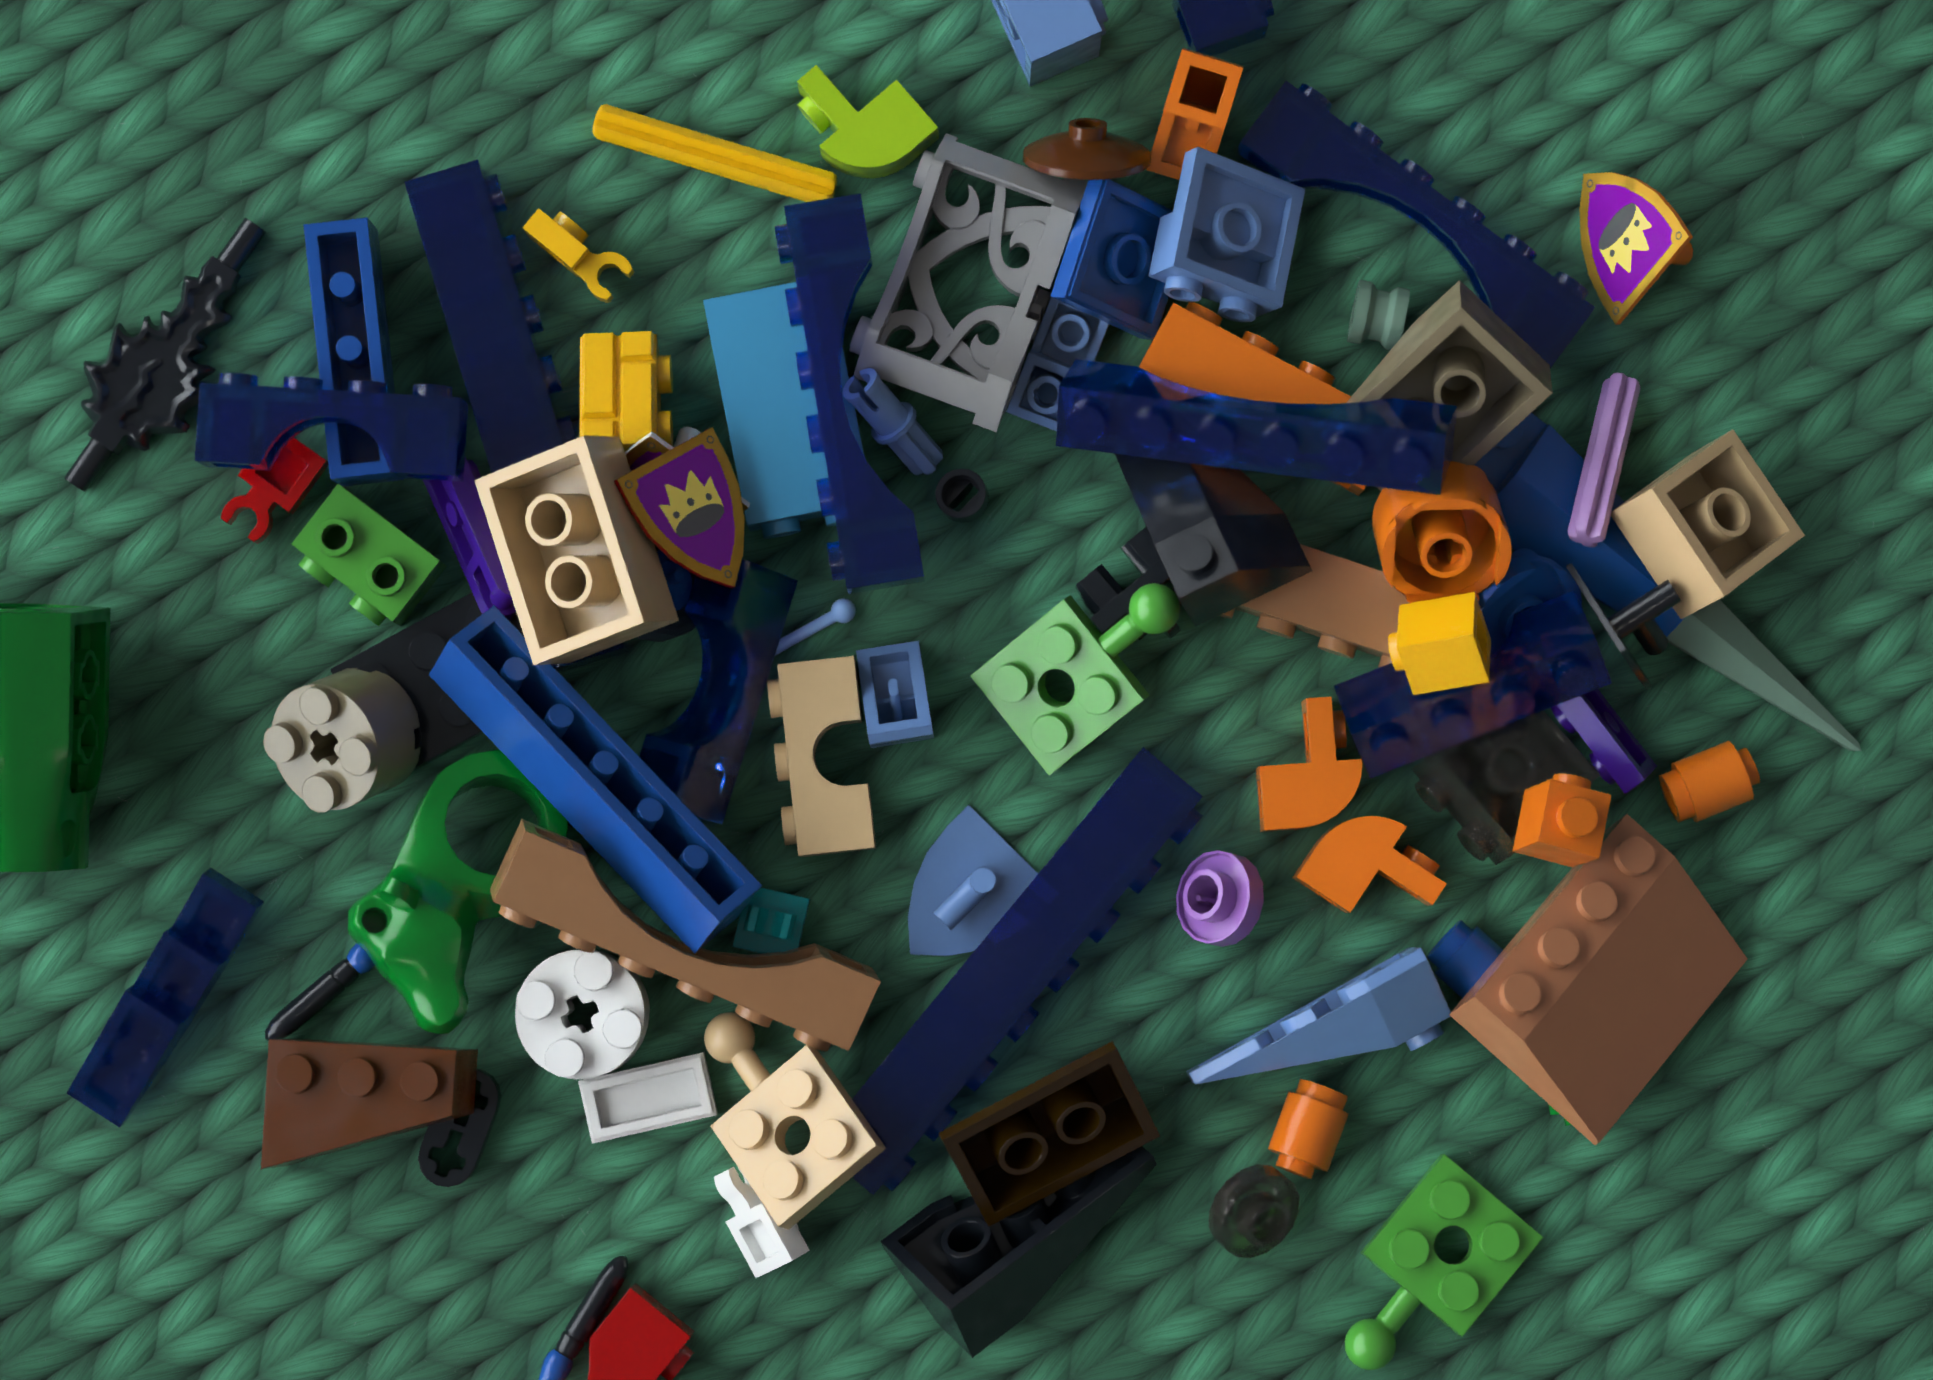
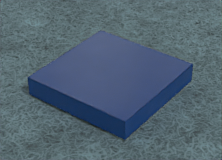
(1111, 259)

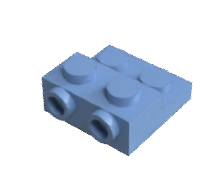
(1228, 236)

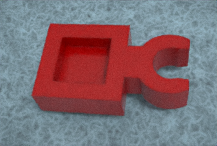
(285, 485)

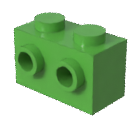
(367, 556)

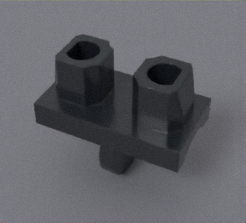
(1108, 600)

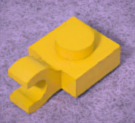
(564, 242)

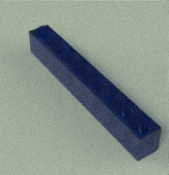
(491, 321)
(1019, 959)

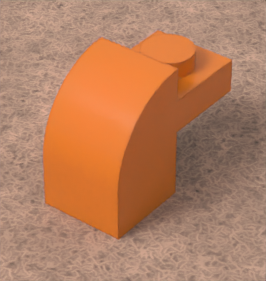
(1194, 110)
(1314, 790)
(1357, 849)

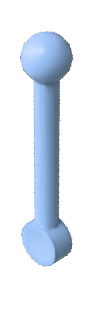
(841, 611)

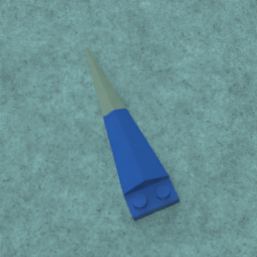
(1537, 488)

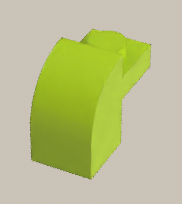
(867, 142)

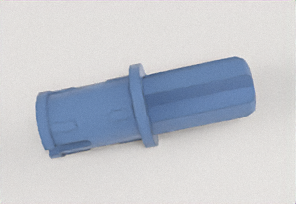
(893, 422)

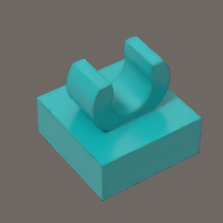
(771, 922)

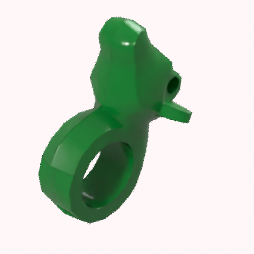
(427, 906)

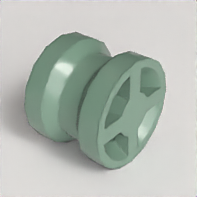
(1378, 314)

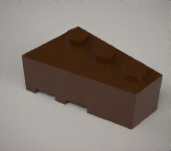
(353, 1093)

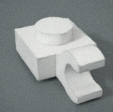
(755, 1230)

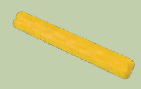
(713, 155)

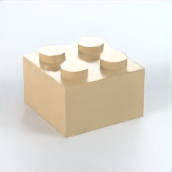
(1707, 523)

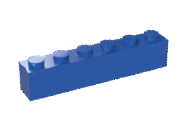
(594, 780)

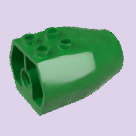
(51, 731)

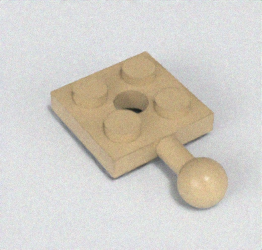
(758, 1124)

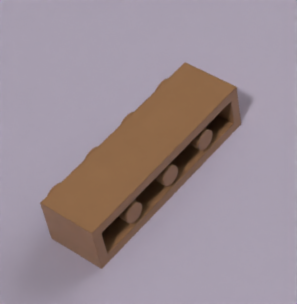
(1337, 601)

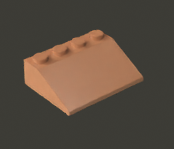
(1603, 980)

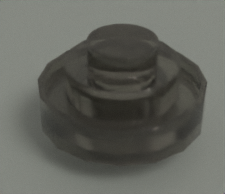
(1254, 1211)

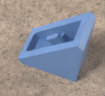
(894, 694)

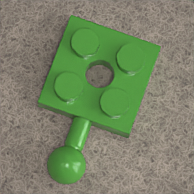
(1101, 679)
(1407, 1255)

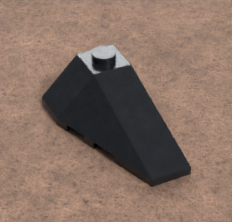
(1213, 533)
(989, 1278)

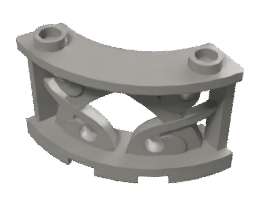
(1039, 229)

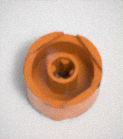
(1444, 540)

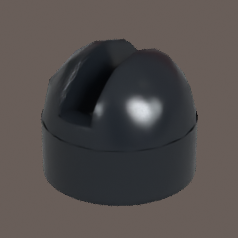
(954, 488)

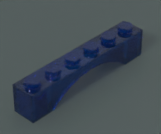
(1316, 150)
(830, 265)
(1360, 443)

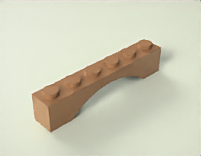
(803, 987)

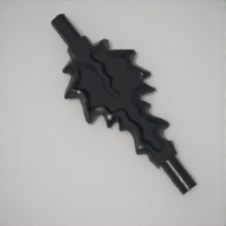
(153, 375)

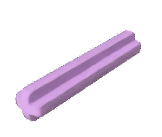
(1604, 460)

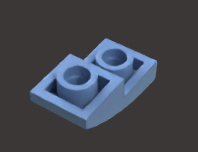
(1061, 339)

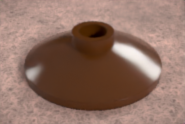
(1087, 153)

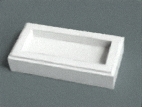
(648, 1097)

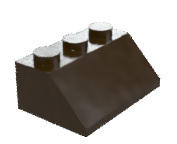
(1049, 1134)

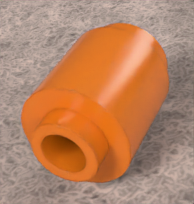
(1709, 782)
(1309, 1129)

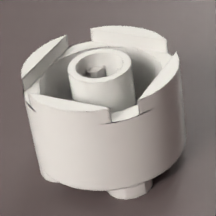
(547, 1001)

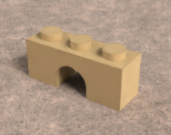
(812, 701)

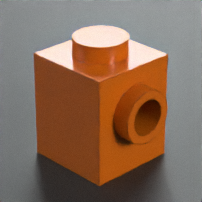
(1562, 821)

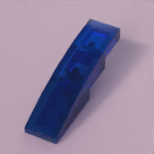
(165, 997)

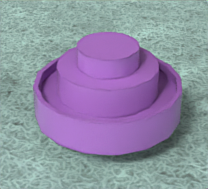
(1219, 898)

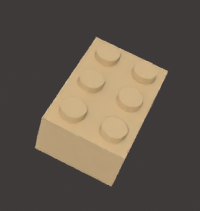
(574, 551)

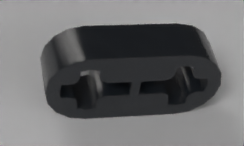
(472, 1141)

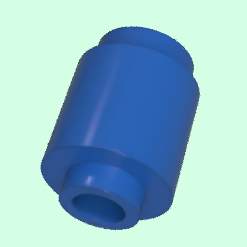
(1463, 956)

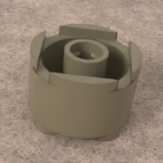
(344, 738)

